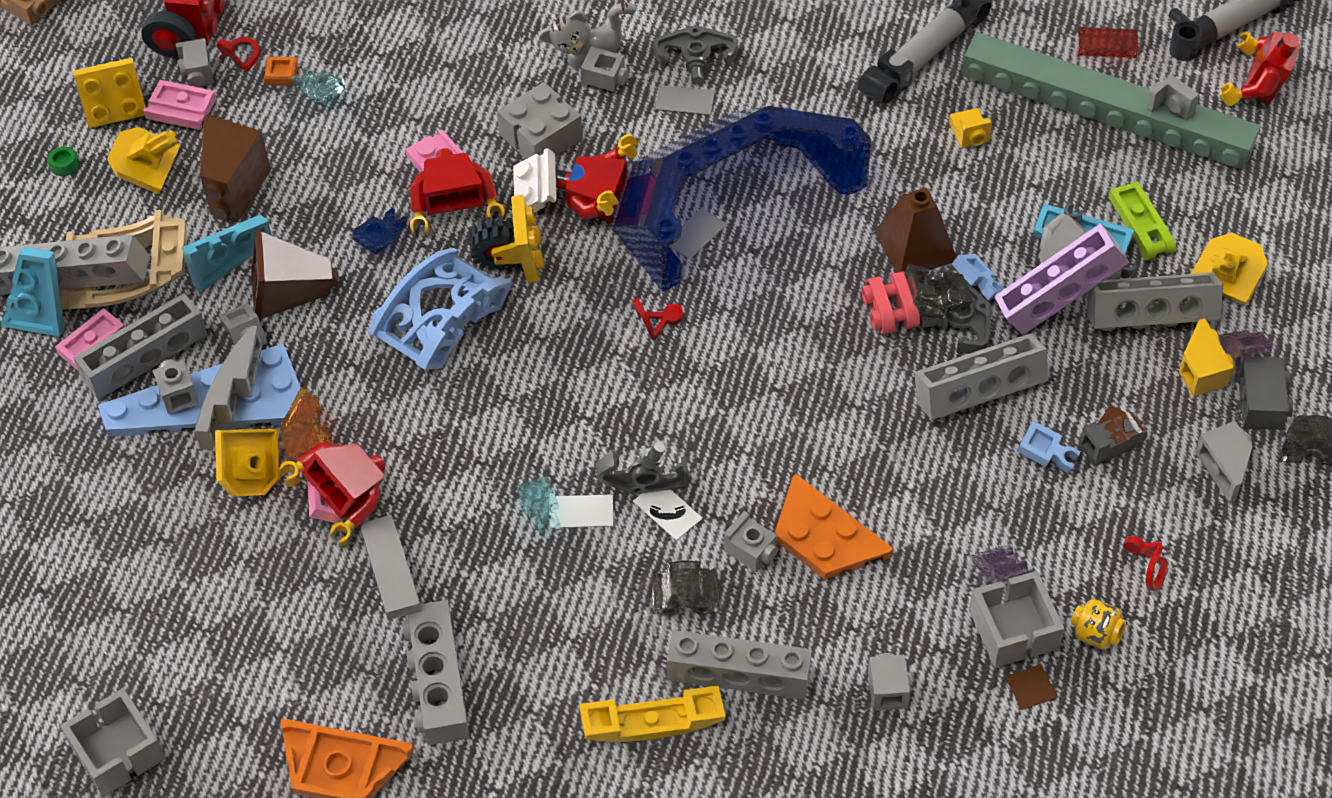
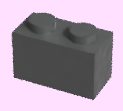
(1264, 393)

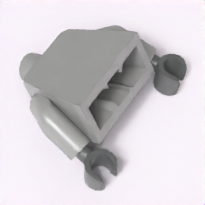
(1064, 231)

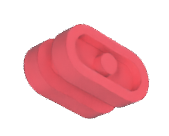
(882, 315)

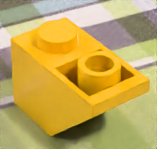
(1204, 362)

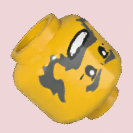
(1098, 624)

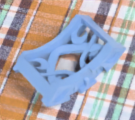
(439, 270)

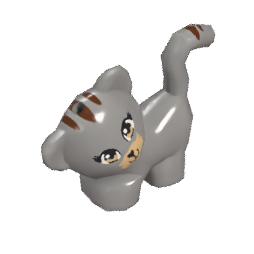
(573, 34)

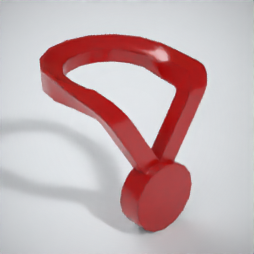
(228, 48)
(671, 314)
(1139, 547)

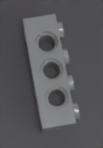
(1140, 292)
(140, 346)
(981, 376)
(738, 664)
(449, 720)

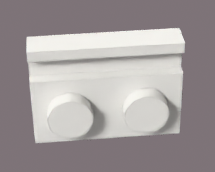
(536, 179)

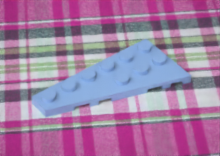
(270, 401)

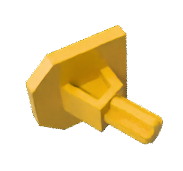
(143, 157)
(1236, 263)
(247, 460)

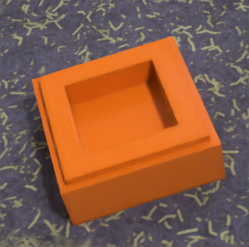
(280, 71)

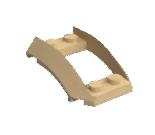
(167, 261)

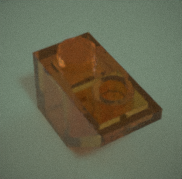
(301, 426)

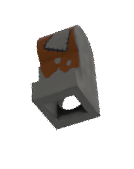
(1112, 437)

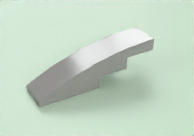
(232, 381)
(390, 567)

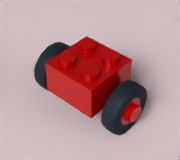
(180, 23)

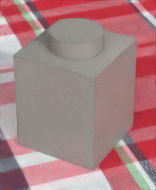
(888, 682)

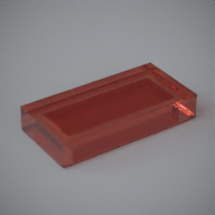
(1107, 42)

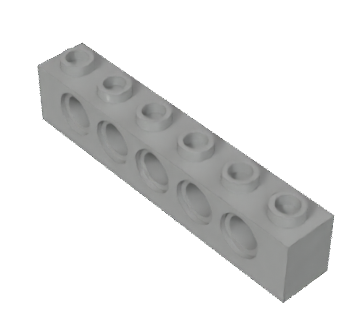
(85, 262)

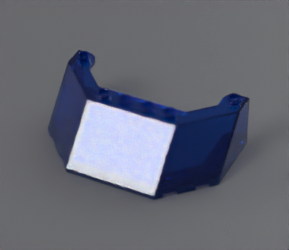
(645, 215)

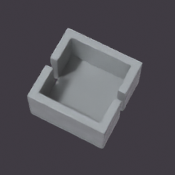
(539, 122)
(1020, 624)
(116, 749)

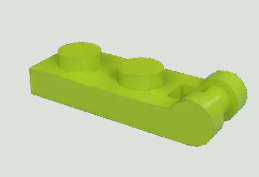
(1141, 216)

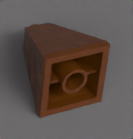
(915, 233)
(287, 275)

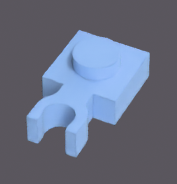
(978, 274)
(1043, 445)

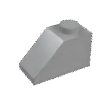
(1225, 456)

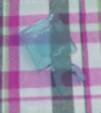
(320, 88)
(540, 501)

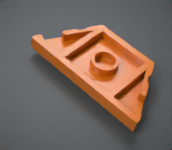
(824, 533)
(338, 761)

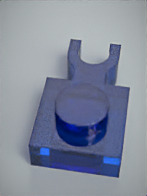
(378, 233)

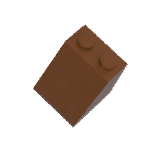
(231, 166)

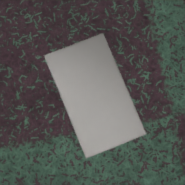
(685, 99)
(697, 233)

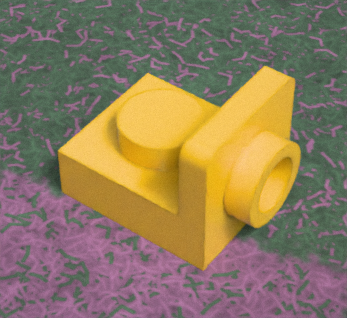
(970, 128)

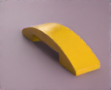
(653, 718)

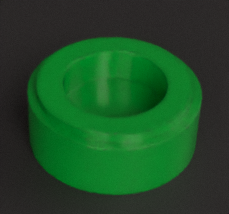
(63, 161)

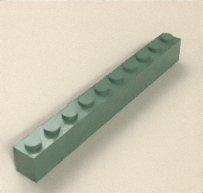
(1107, 100)

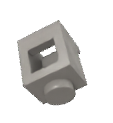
(195, 62)
(603, 69)
(172, 380)
(750, 542)

